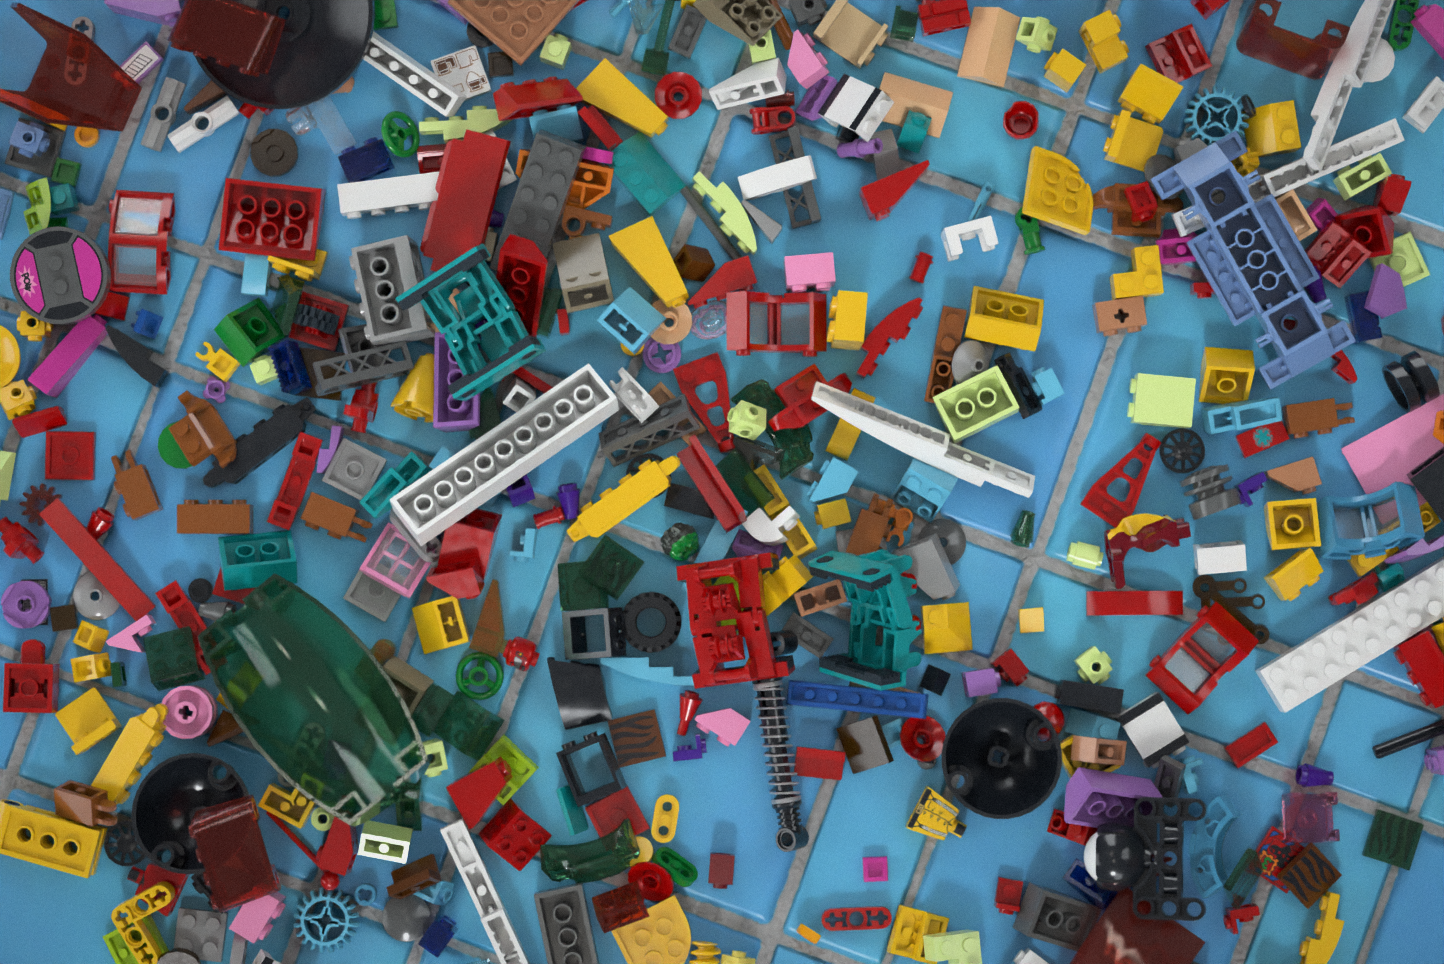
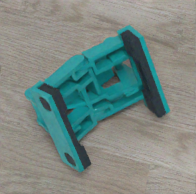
(479, 301)
(878, 598)

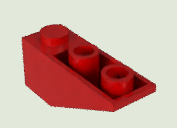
(729, 277)

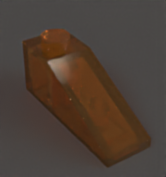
(490, 629)

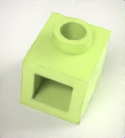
(763, 49)
(556, 51)

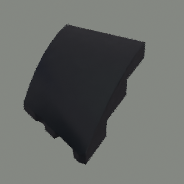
(579, 693)

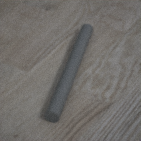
(710, 223)

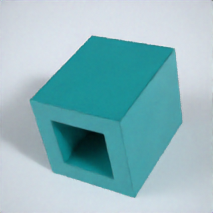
(914, 131)
(63, 199)

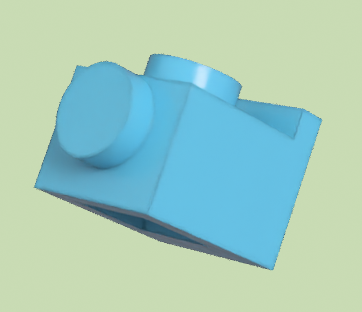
(1046, 385)

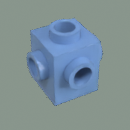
(22, 138)

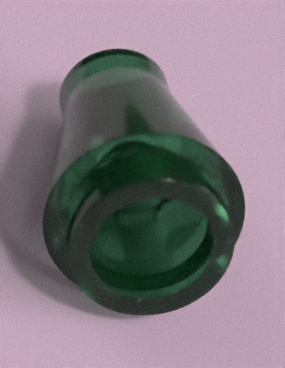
(1023, 530)

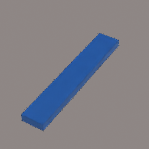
(857, 699)

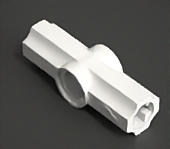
(190, 133)

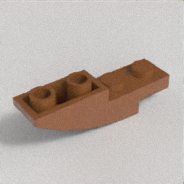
(946, 343)

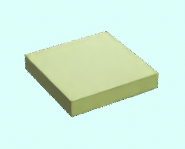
(1405, 260)

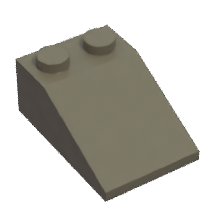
(408, 681)

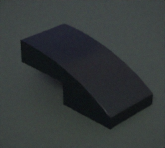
(687, 500)

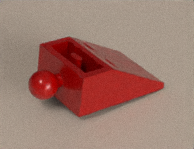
(337, 853)

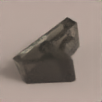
(755, 450)

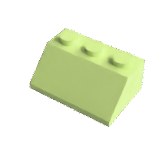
(975, 404)

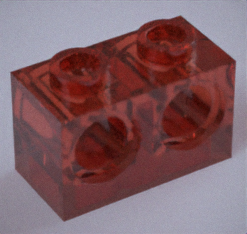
(620, 907)

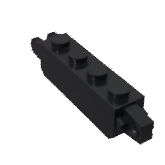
(262, 443)

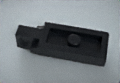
(1019, 385)

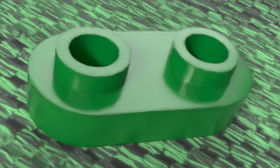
(679, 868)

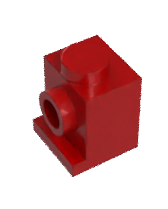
(1011, 667)

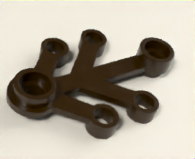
(1231, 603)

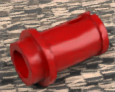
(921, 267)
(549, 517)

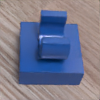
(147, 323)

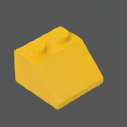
(1273, 130)
(1226, 375)
(1292, 524)
(1294, 574)

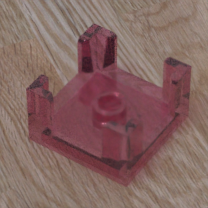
(1309, 818)

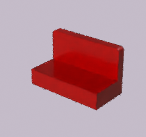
(819, 763)

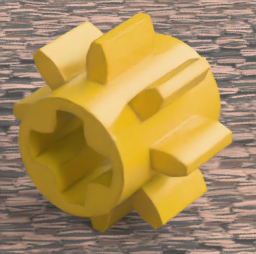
(1246, 162)

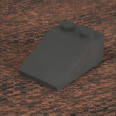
(1055, 917)

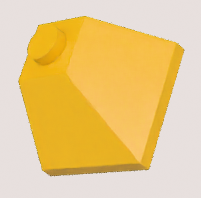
(946, 628)

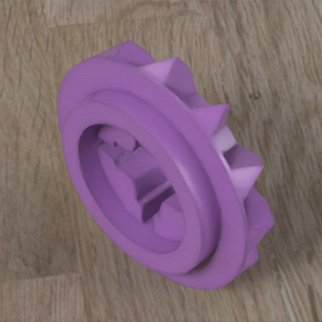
(657, 364)

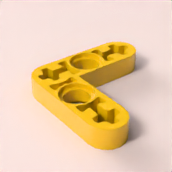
(136, 914)

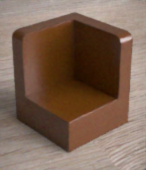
(694, 263)

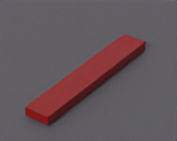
(97, 559)

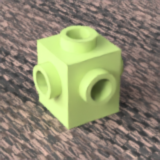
(1036, 34)
(747, 420)
(1085, 663)

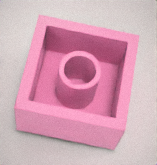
(809, 272)
(255, 917)

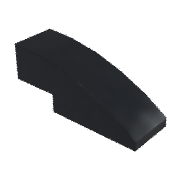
(137, 357)

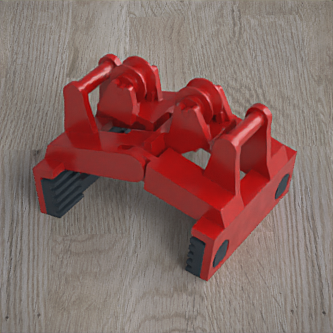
(716, 603)

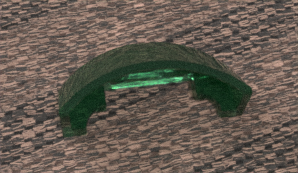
(794, 441)
(592, 859)

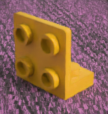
(303, 268)
(87, 720)

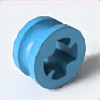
(365, 902)

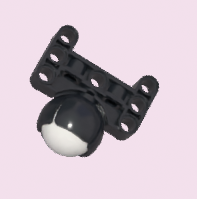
(1123, 858)

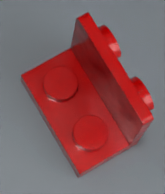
(514, 835)

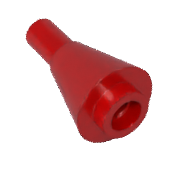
(689, 705)

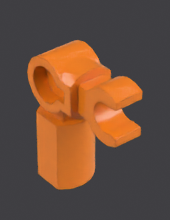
(901, 521)

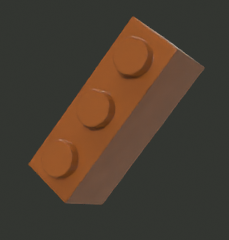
(215, 517)

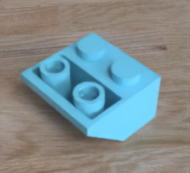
(562, 122)
(631, 320)
(834, 481)
(923, 489)

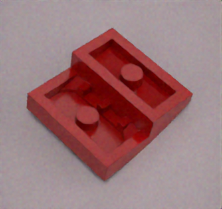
(1179, 54)
(600, 127)
(1336, 253)

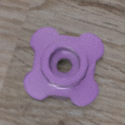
(211, 385)

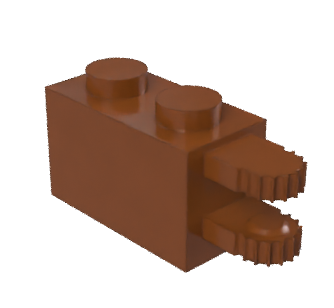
(1314, 416)
(136, 488)
(333, 517)
(870, 528)
(84, 804)

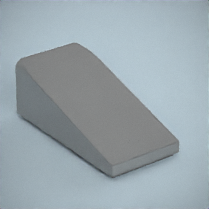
(767, 225)

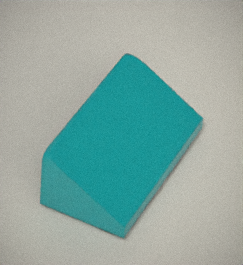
(573, 814)

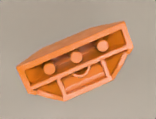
(590, 184)

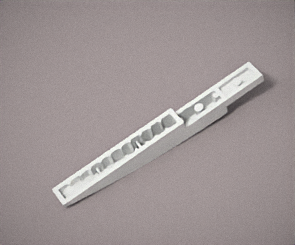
(1345, 73)
(1299, 171)
(922, 441)
(484, 894)

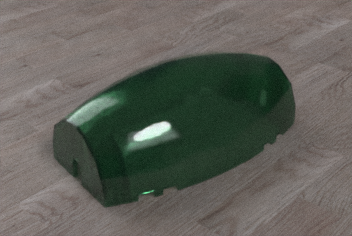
(315, 701)

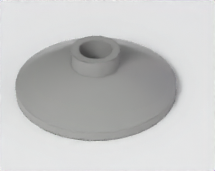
(969, 361)
(89, 608)

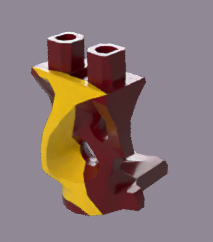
(1144, 532)

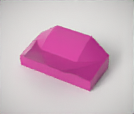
(1174, 248)

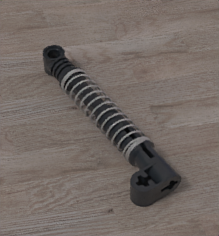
(775, 734)

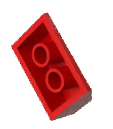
(531, 96)
(1424, 666)

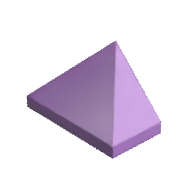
(816, 98)
(747, 545)

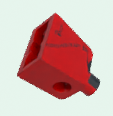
(154, 875)

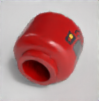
(521, 653)

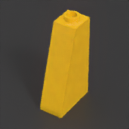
(621, 100)
(649, 257)

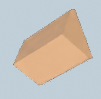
(989, 45)
(917, 98)

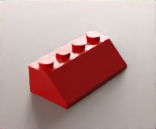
(523, 277)

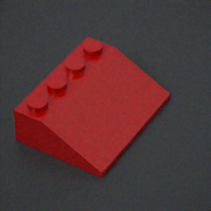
(271, 219)

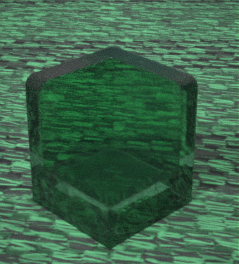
(904, 25)

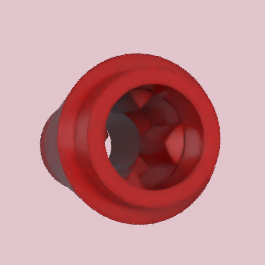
(100, 522)

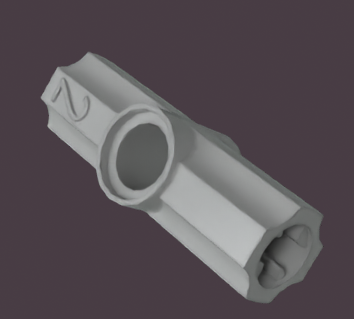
(158, 129)

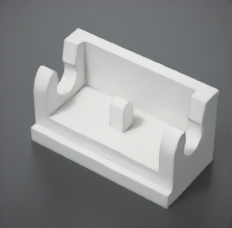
(1426, 106)
(633, 396)
(1220, 557)

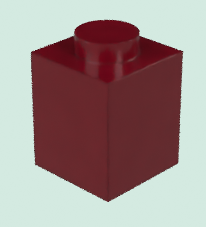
(721, 869)

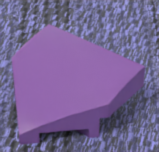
(1386, 292)

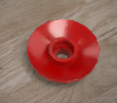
(678, 83)
(929, 731)
(653, 880)

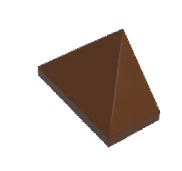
(224, 729)

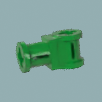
(1030, 233)

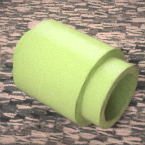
(1084, 555)
(316, 822)

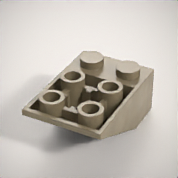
(742, 18)
(583, 273)

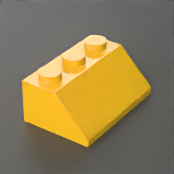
(1004, 318)

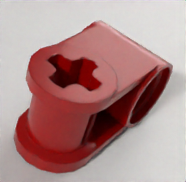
(770, 119)

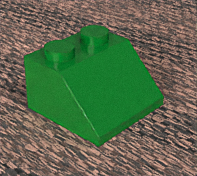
(249, 331)

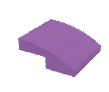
(1416, 550)

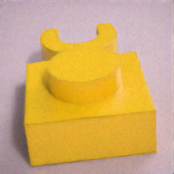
(220, 362)

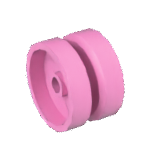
(200, 702)

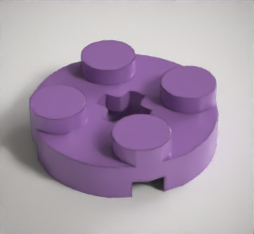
(12, 607)

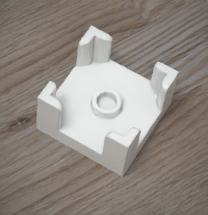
(966, 231)

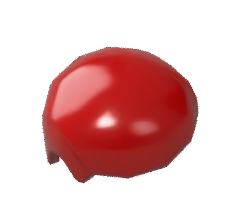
(1021, 120)
(1054, 715)

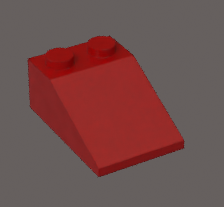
(885, 194)

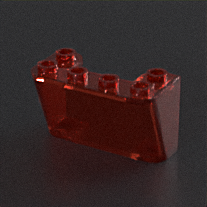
(229, 33)
(1287, 49)
(233, 853)

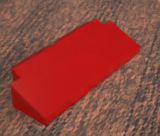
(466, 197)

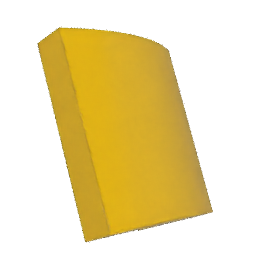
(909, 929)

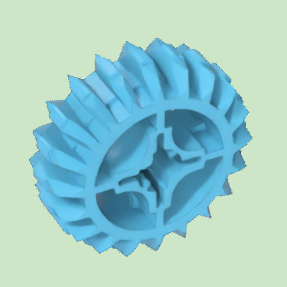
(1224, 127)
(314, 918)

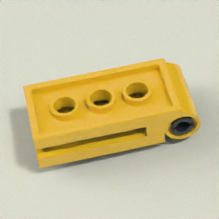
(38, 848)

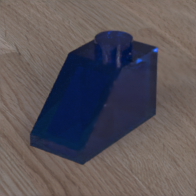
(1086, 886)

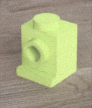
(263, 369)
(439, 760)

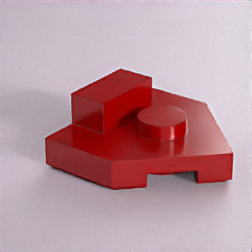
(1359, 590)

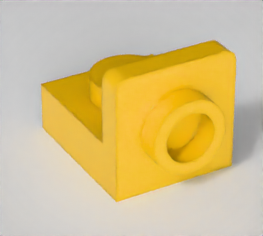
(91, 667)

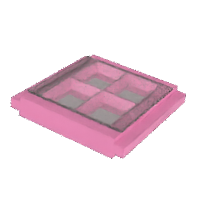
(395, 562)

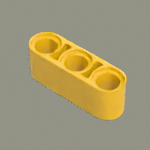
(846, 434)

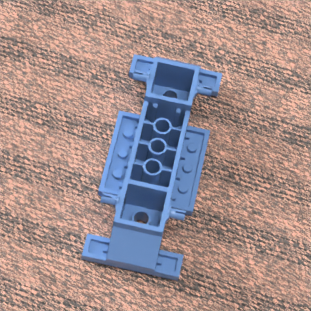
(1253, 260)

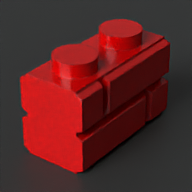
(942, 16)

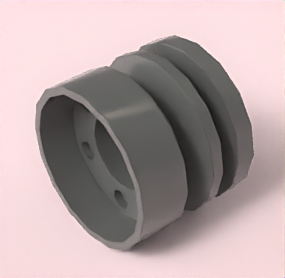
(1210, 491)

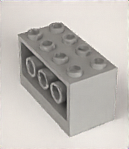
(402, 271)

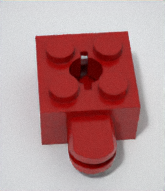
(32, 683)

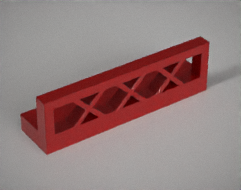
(711, 485)

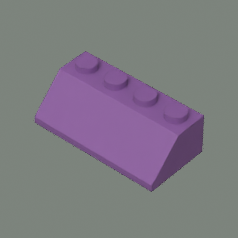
(449, 413)
(1105, 797)

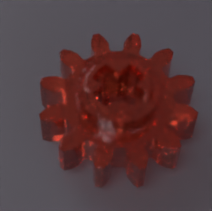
(33, 502)

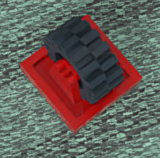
(318, 321)

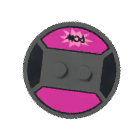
(60, 275)

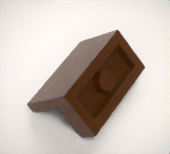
(414, 877)

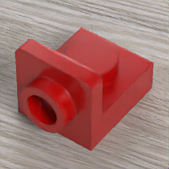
(1141, 201)
(1008, 895)
(1244, 914)

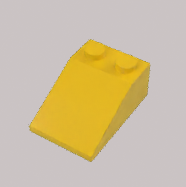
(1149, 94)

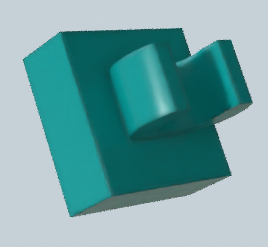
(1390, 577)

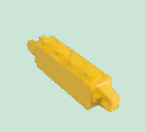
(625, 499)
(131, 753)

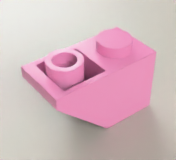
(804, 61)
(725, 723)

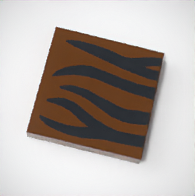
(636, 738)
(1309, 875)

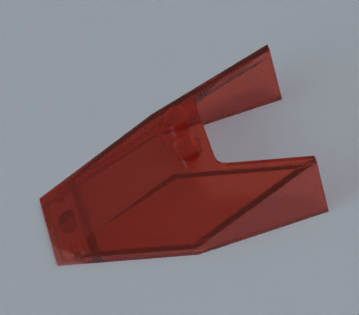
(73, 80)

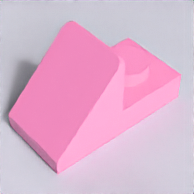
(127, 638)

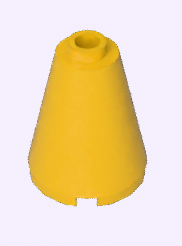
(417, 391)

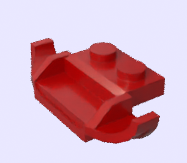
(797, 395)

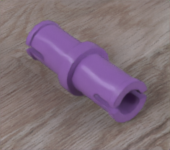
(859, 148)

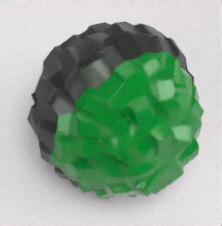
(680, 541)

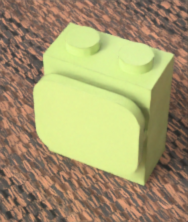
(1161, 400)

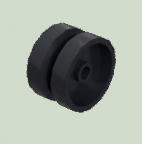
(1410, 381)

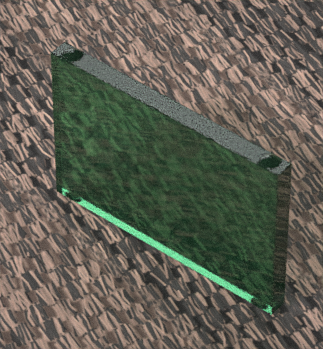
(744, 482)

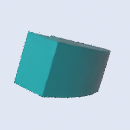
(392, 483)

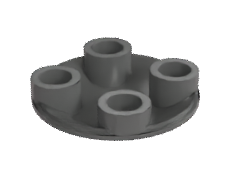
(406, 918)

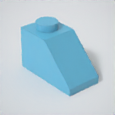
(1091, 725)

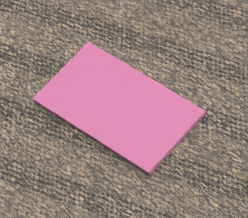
(1395, 449)

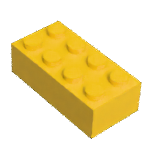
(849, 319)

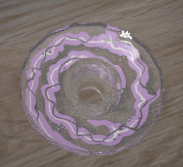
(709, 320)

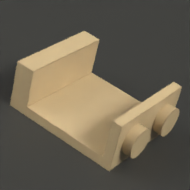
(850, 33)

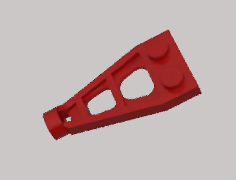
(700, 372)
(1106, 506)

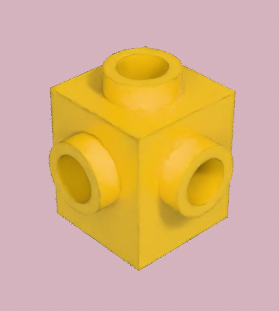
(35, 333)
(17, 399)

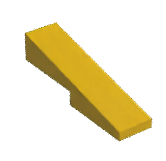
(799, 540)

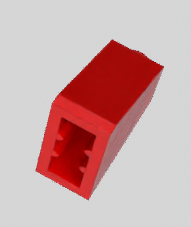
(479, 790)

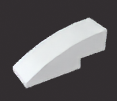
(777, 178)

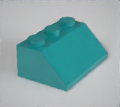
(645, 173)
(255, 557)

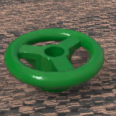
(395, 135)
(494, 686)

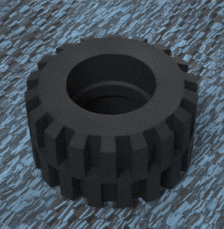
(671, 615)

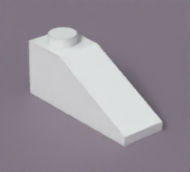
(752, 84)

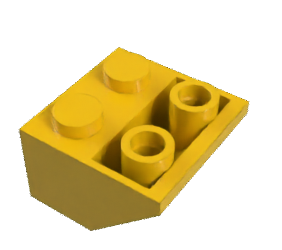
(441, 624)

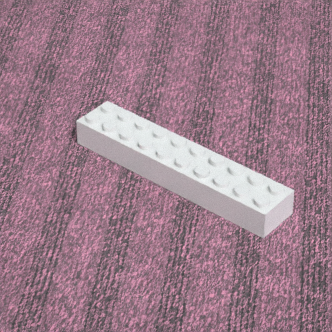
(504, 454)
(1355, 638)

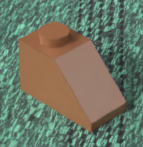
(1296, 476)
(1098, 750)

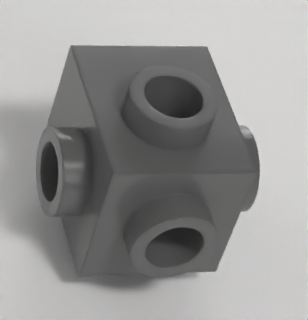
(807, 15)

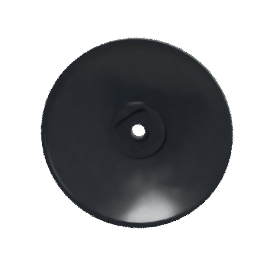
(313, 57)

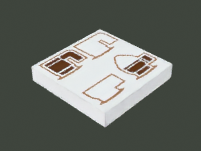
(463, 71)

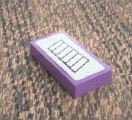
(141, 62)

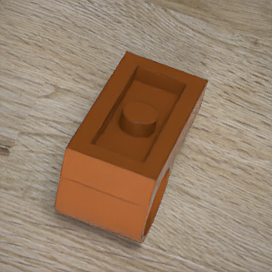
(597, 220)

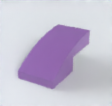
(326, 455)

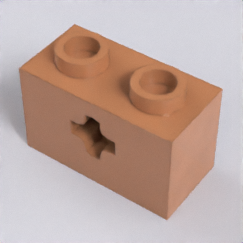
(1132, 308)
(820, 597)

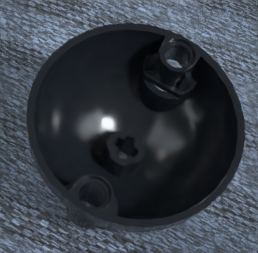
(1026, 768)
(169, 801)

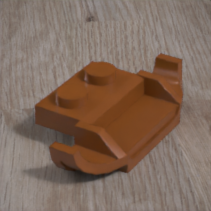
(1122, 224)
(203, 432)

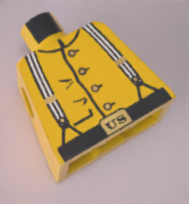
(935, 816)

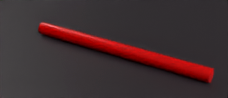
(295, 839)

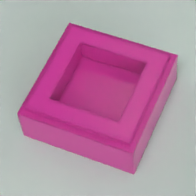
(875, 869)

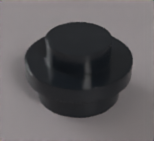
(200, 590)

